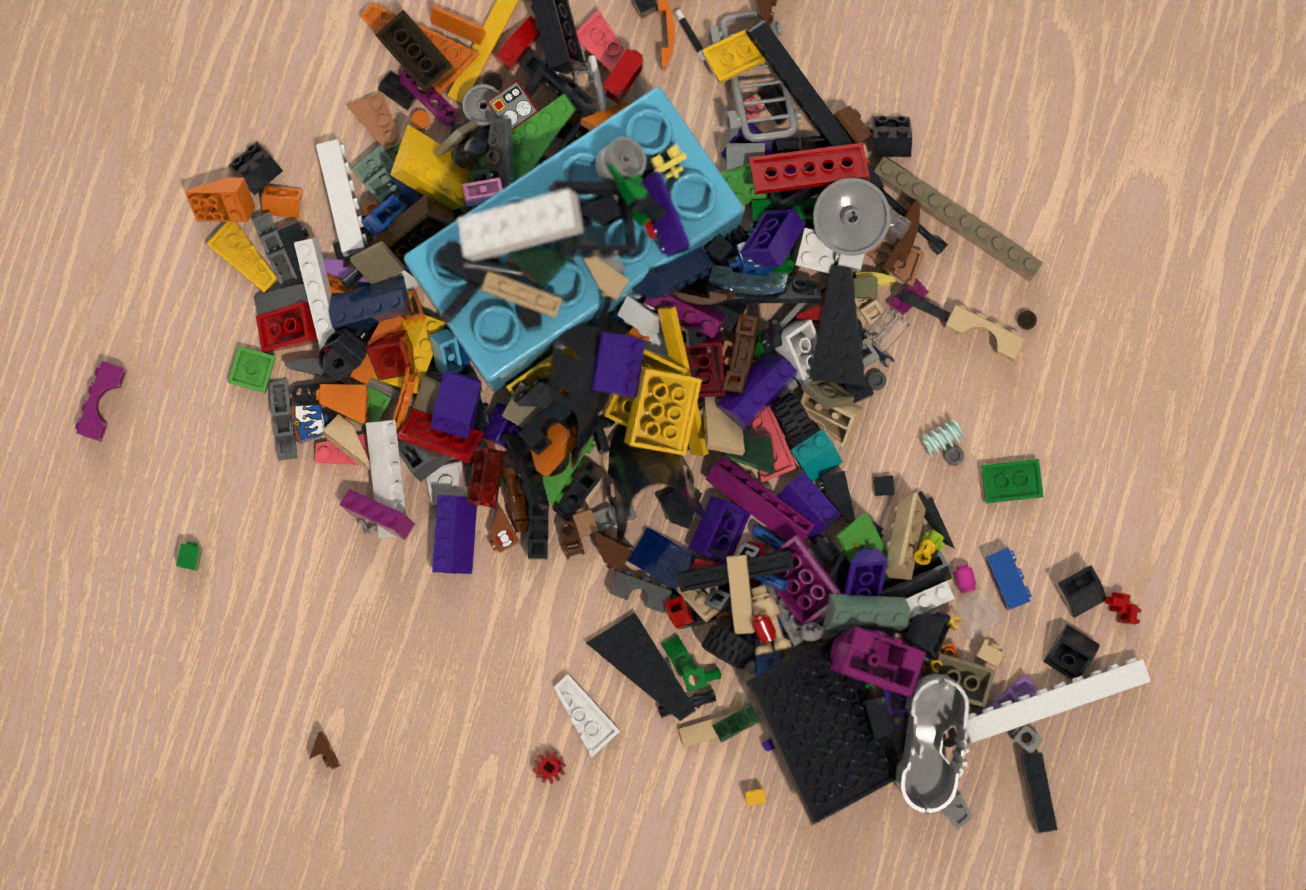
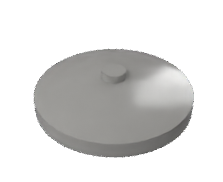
(851, 216)

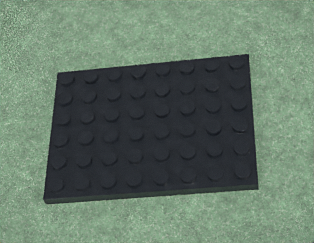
(823, 732)

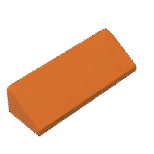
(457, 25)

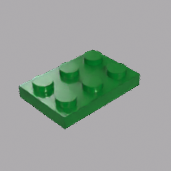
(1012, 481)

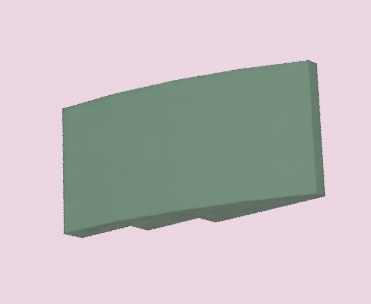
(373, 174)

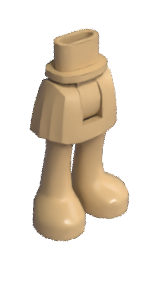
(764, 603)

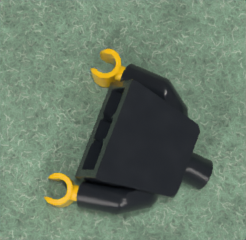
(928, 634)

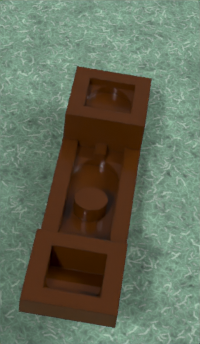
(701, 298)
(742, 354)

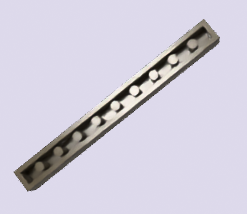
(958, 219)

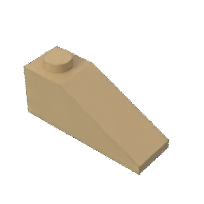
(606, 278)
(343, 436)

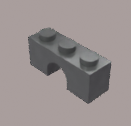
(625, 584)

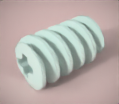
(942, 437)

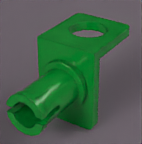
(700, 677)

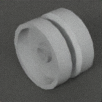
(474, 100)
(624, 155)

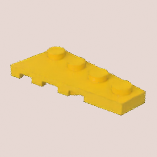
(236, 250)

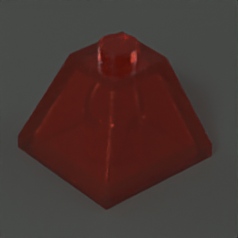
(391, 355)

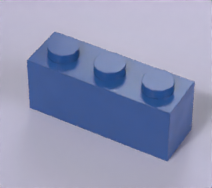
(1008, 578)

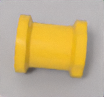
(928, 551)

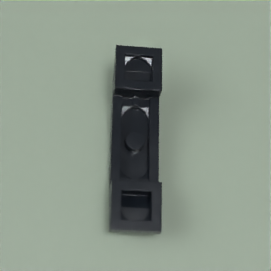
(721, 598)

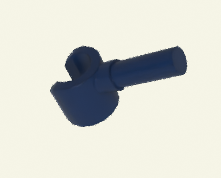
(883, 356)

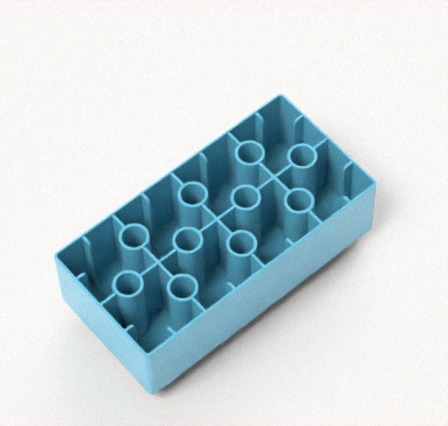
(493, 328)

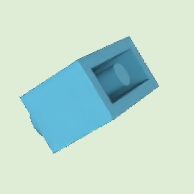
(446, 351)

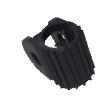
(346, 348)

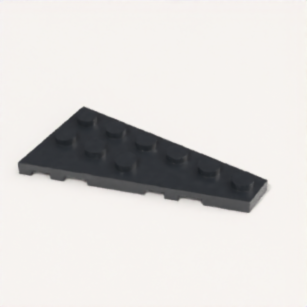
(796, 291)
(839, 340)
(637, 657)

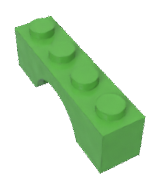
(555, 484)

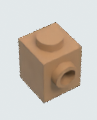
(585, 522)

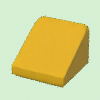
(755, 797)

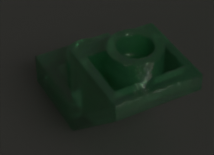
(735, 723)

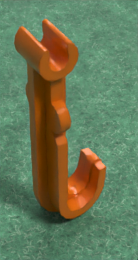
(405, 398)

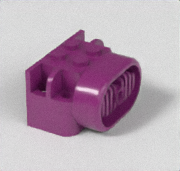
(877, 660)

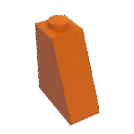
(346, 400)
(563, 443)

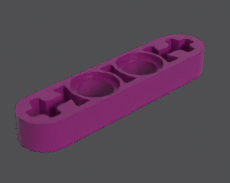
(426, 100)

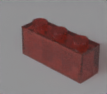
(485, 477)

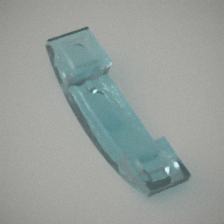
(747, 283)

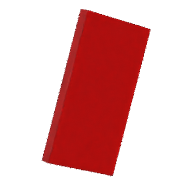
(418, 432)

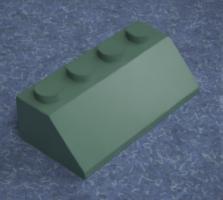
(866, 612)

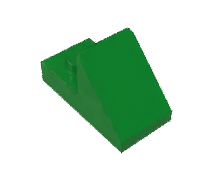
(678, 655)

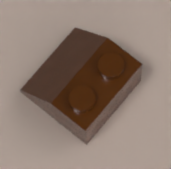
(853, 126)
(612, 552)

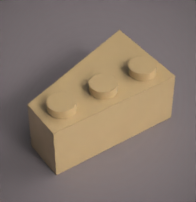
(837, 421)

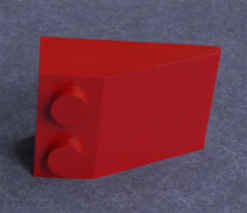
(286, 328)

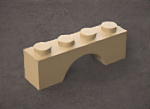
(1006, 342)

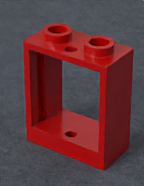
(623, 75)

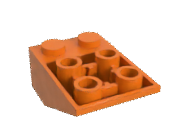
(222, 201)

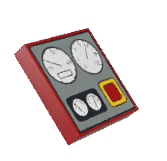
(513, 104)

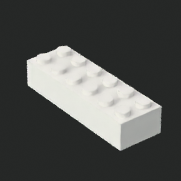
(520, 225)

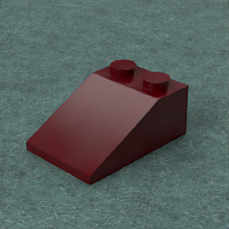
(708, 364)

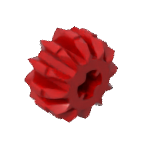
(545, 773)

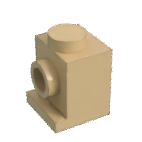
(990, 653)

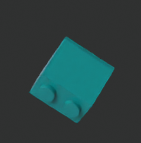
(816, 455)

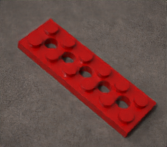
(801, 178)

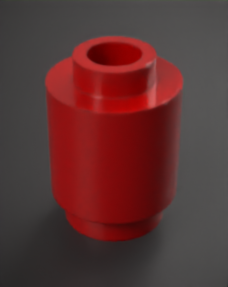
(764, 627)

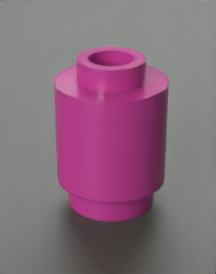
(965, 578)

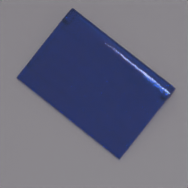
(661, 558)

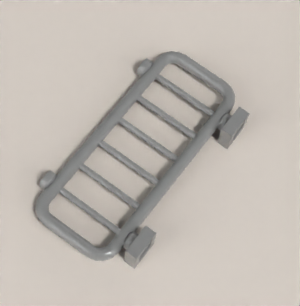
(734, 122)

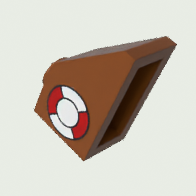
(502, 533)

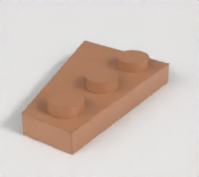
(377, 119)
(904, 271)

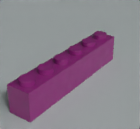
(758, 500)

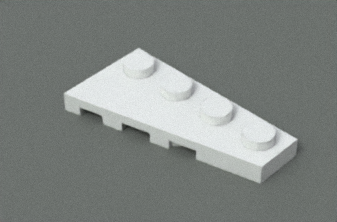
(586, 716)

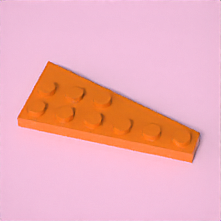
(454, 52)

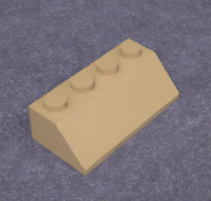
(905, 537)

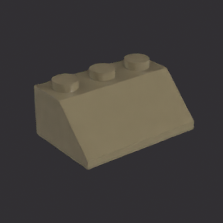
(972, 678)

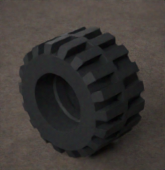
(792, 418)
(728, 647)

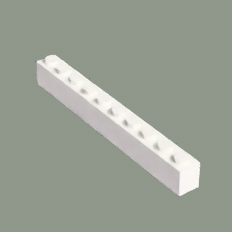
(1055, 701)

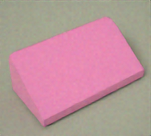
(480, 191)

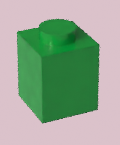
(189, 556)

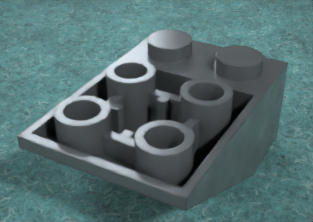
(420, 460)

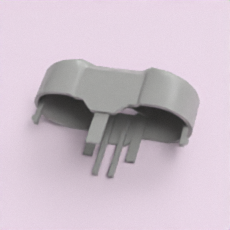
(924, 773)

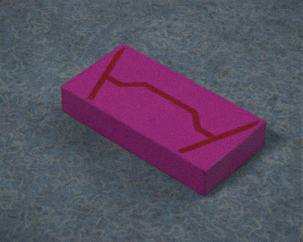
(917, 290)

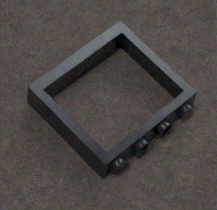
(536, 81)
(603, 250)

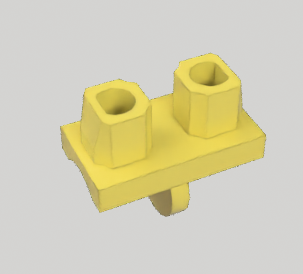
(675, 156)

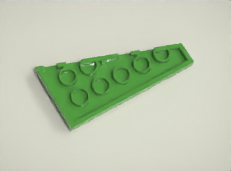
(536, 135)

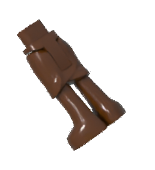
(516, 500)

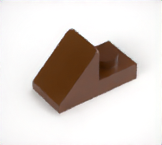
(321, 746)

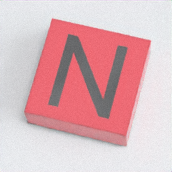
(752, 110)

